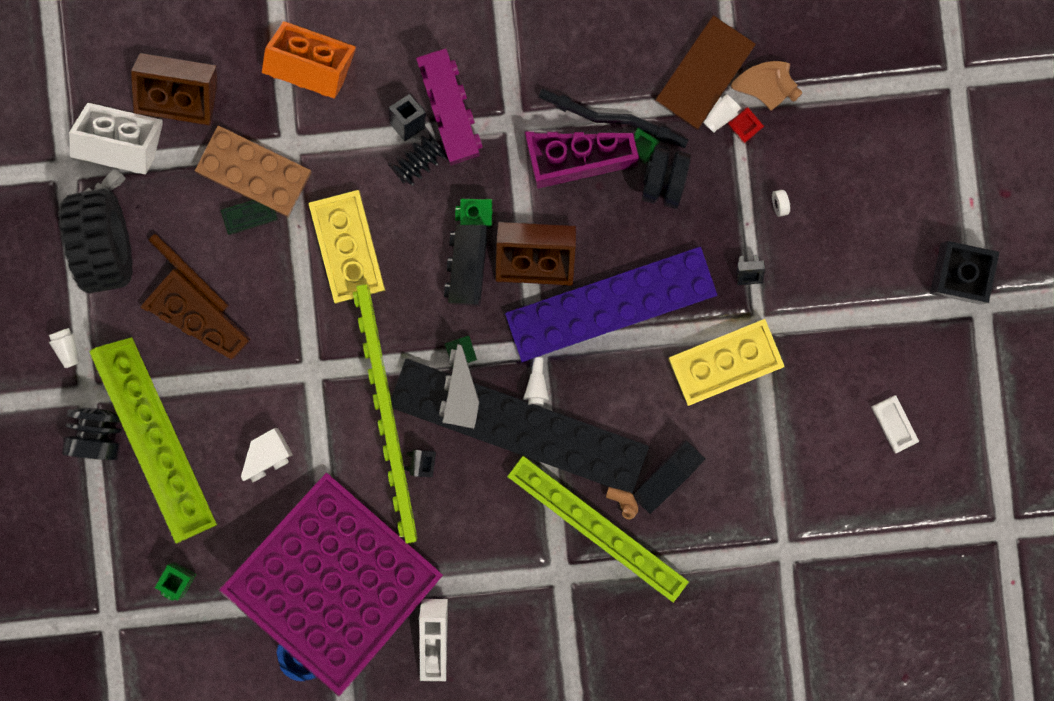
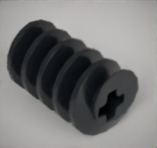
(417, 160)

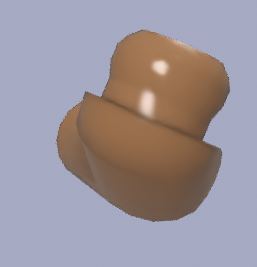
(626, 501)

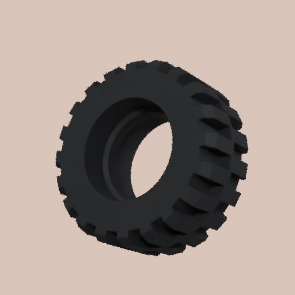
(96, 240)

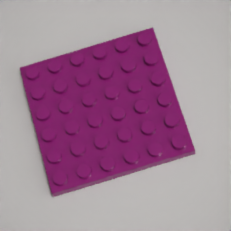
(331, 584)

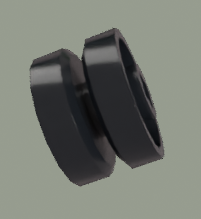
(666, 177)

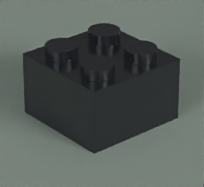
(964, 272)

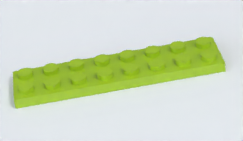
(153, 439)

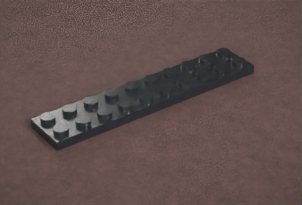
(526, 429)

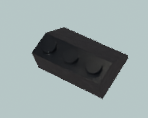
(466, 265)

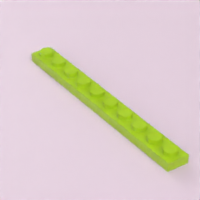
(387, 425)

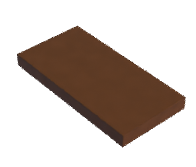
(705, 72)

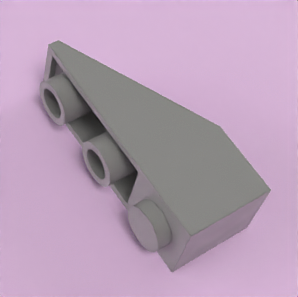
(462, 397)

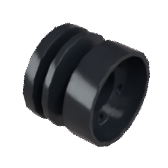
(92, 434)

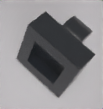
(750, 272)
(422, 463)

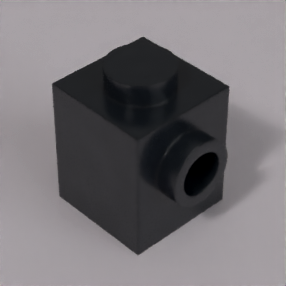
(407, 117)

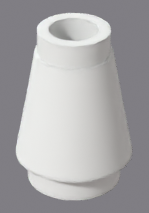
(722, 113)
(65, 347)

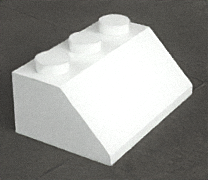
(115, 138)

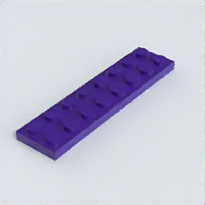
(611, 304)

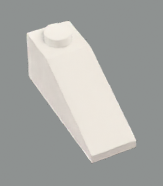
(433, 639)

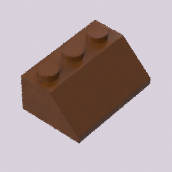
(174, 88)
(535, 253)

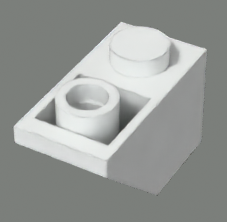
(264, 453)

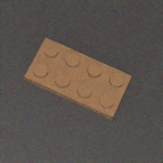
(253, 171)

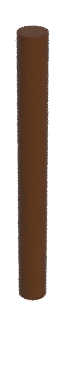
(183, 268)

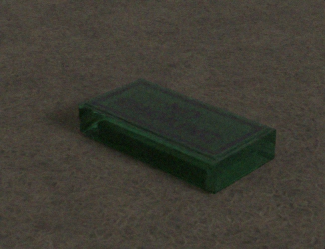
(247, 216)

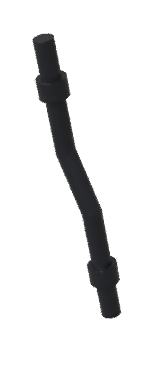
(565, 104)

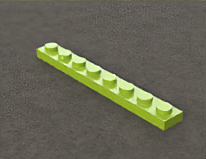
(598, 529)

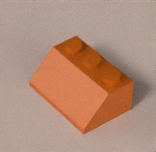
(308, 59)

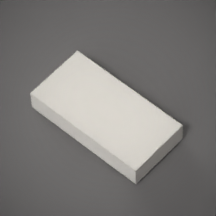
(895, 424)

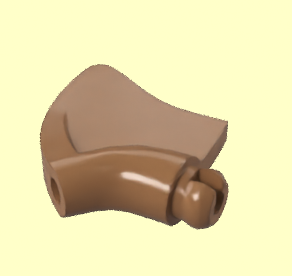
(768, 83)

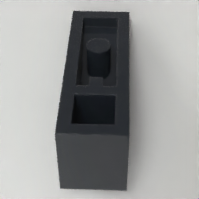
(668, 476)

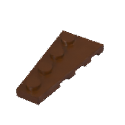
(188, 309)

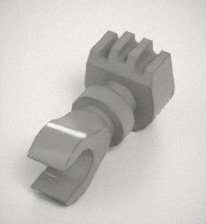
(111, 181)

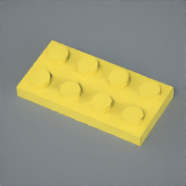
(346, 245)
(726, 362)

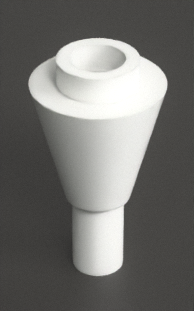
(536, 389)

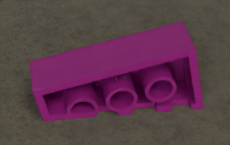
(448, 106)
(578, 155)

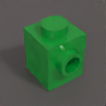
(474, 212)
(175, 581)

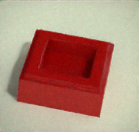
(745, 125)

